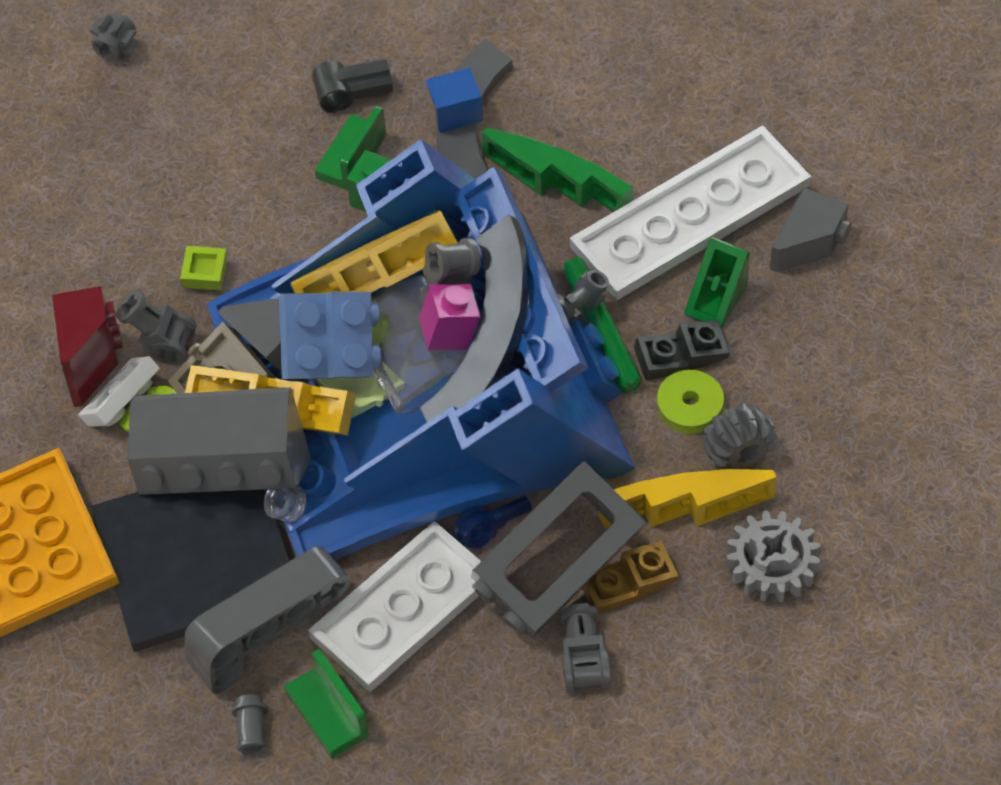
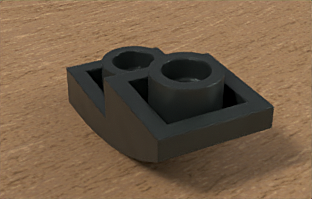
(690, 348)

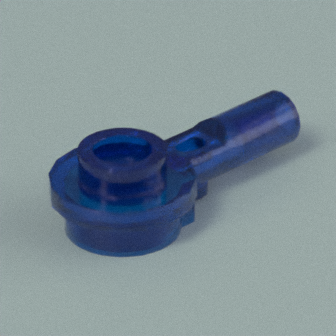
(478, 527)

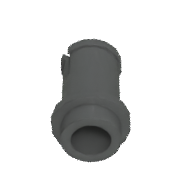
(250, 723)

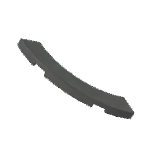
(460, 144)

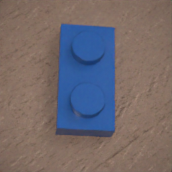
(601, 370)

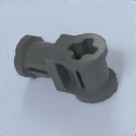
(450, 264)
(158, 327)
(583, 655)

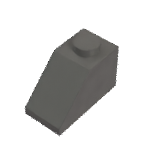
(810, 231)
(258, 325)

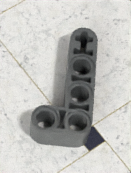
(259, 613)

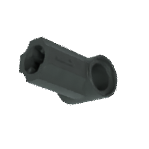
(340, 85)

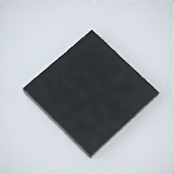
(184, 555)

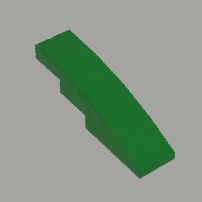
(548, 166)

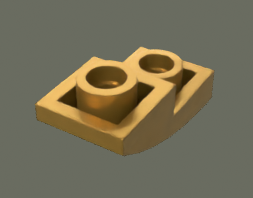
(634, 577)

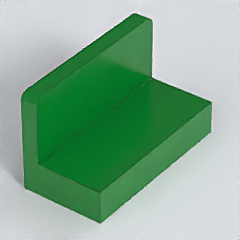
(348, 146)
(328, 707)

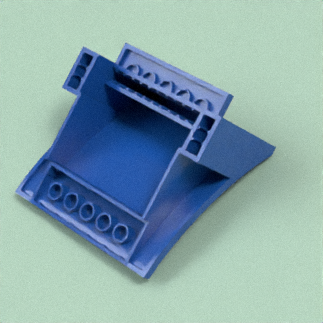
(495, 447)

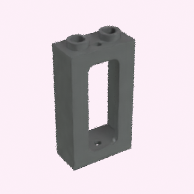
(534, 615)

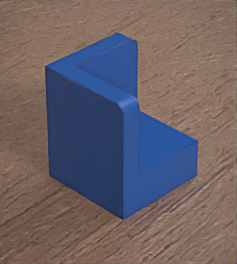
(455, 99)

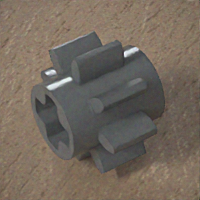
(113, 36)

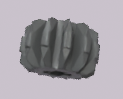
(739, 437)

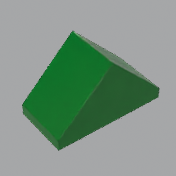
(718, 282)

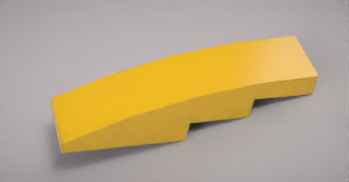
(380, 261)
(318, 407)
(701, 493)

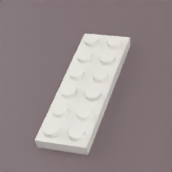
(689, 210)

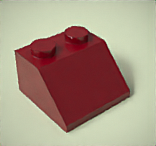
(86, 340)

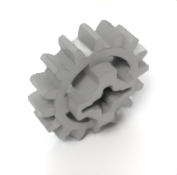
(778, 571)

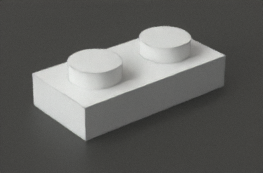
(109, 403)

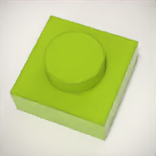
(204, 268)

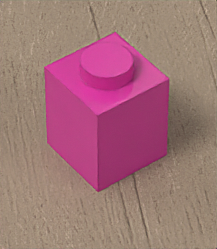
(449, 317)

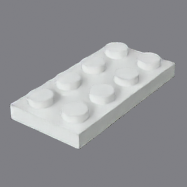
(399, 607)

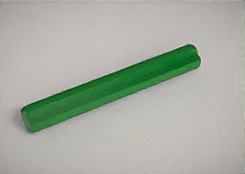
(600, 317)

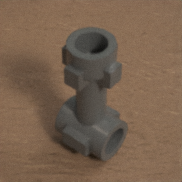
(589, 293)

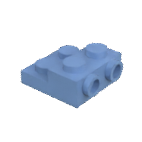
(328, 335)

